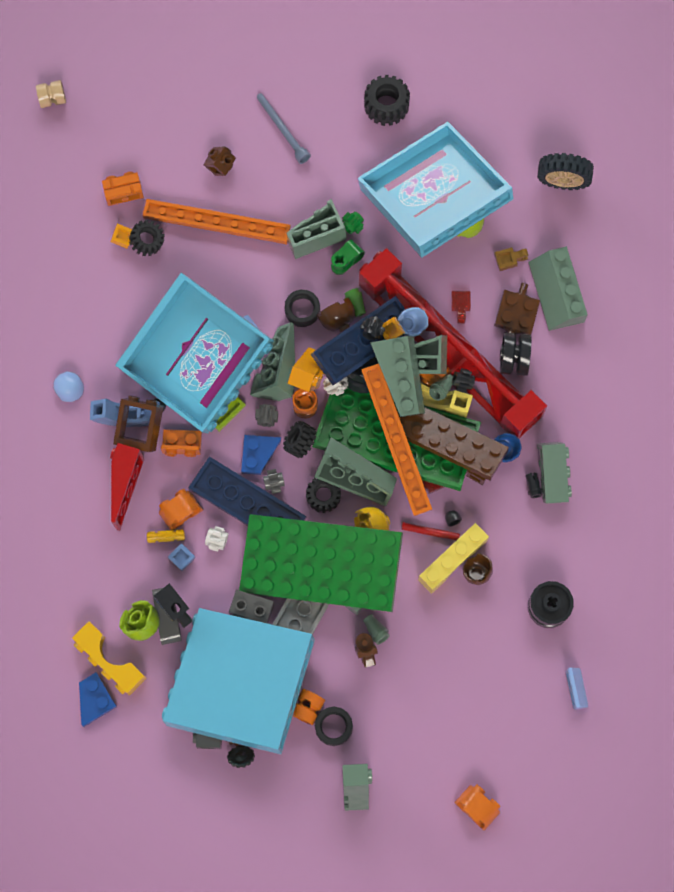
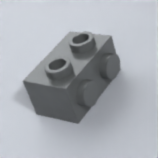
(251, 607)

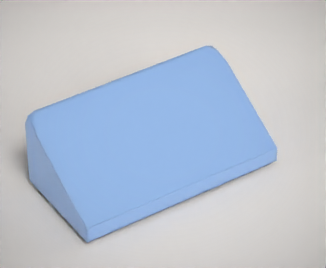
(576, 688)

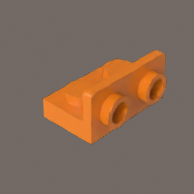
(181, 442)

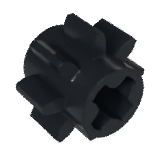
(372, 328)
(463, 380)

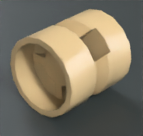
(50, 94)

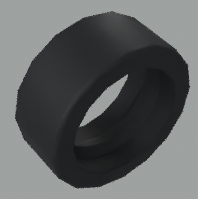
(302, 294)
(330, 711)

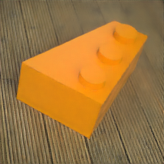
(306, 372)

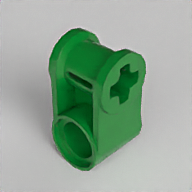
(348, 255)

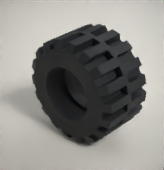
(386, 87)

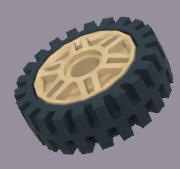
(565, 171)

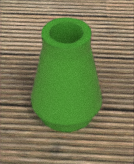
(357, 301)

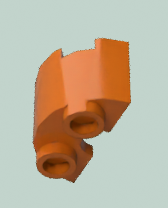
(179, 509)
(478, 806)

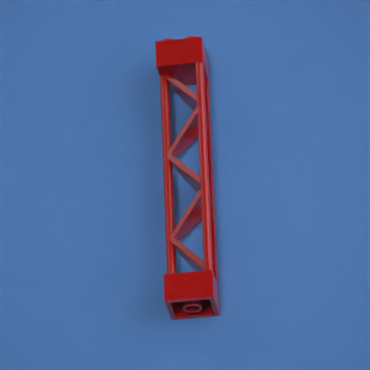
(510, 408)

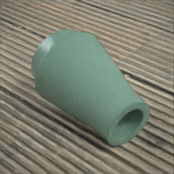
(440, 389)
(376, 630)

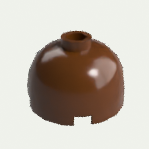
(337, 316)

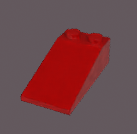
(125, 471)

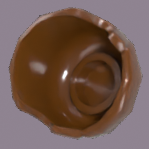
(478, 569)

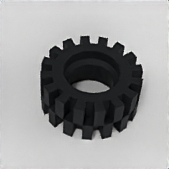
(148, 228)
(299, 439)
(320, 505)

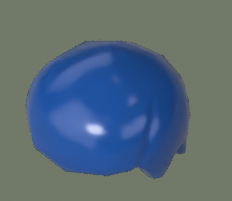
(513, 443)

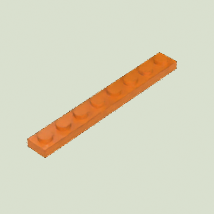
(216, 221)
(396, 440)

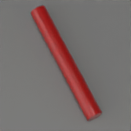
(430, 531)

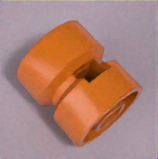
(305, 403)
(304, 713)

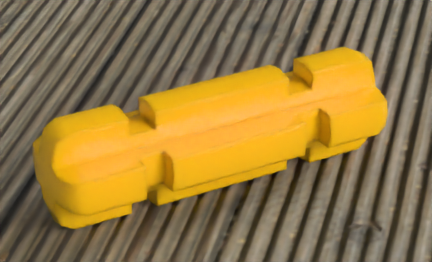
(165, 536)

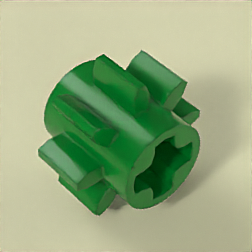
(353, 222)

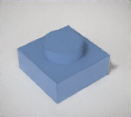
(181, 557)

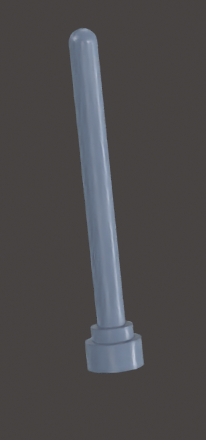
(302, 155)

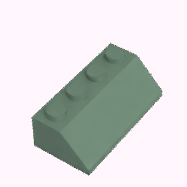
(558, 289)

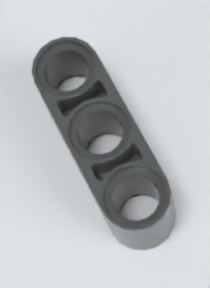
(168, 630)

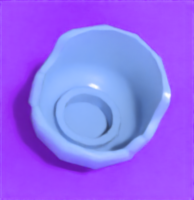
(413, 321)
(68, 386)

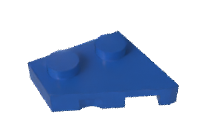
(257, 453)
(94, 699)

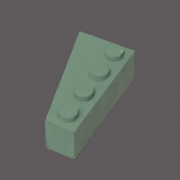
(401, 372)
(355, 473)

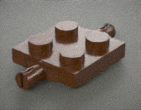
(517, 311)

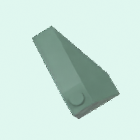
(277, 367)

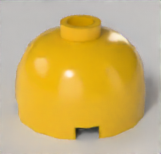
(372, 518)

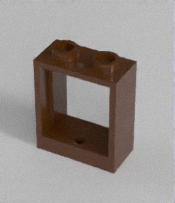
(153, 429)

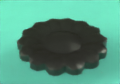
(240, 756)

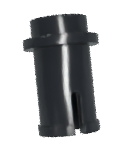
(533, 485)

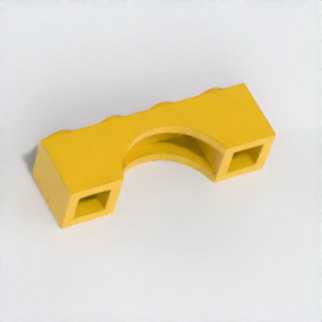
(91, 641)

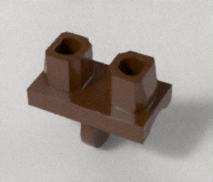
(365, 649)

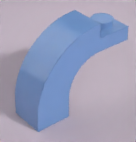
(106, 412)

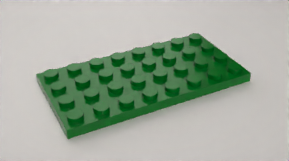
(355, 424)
(321, 562)

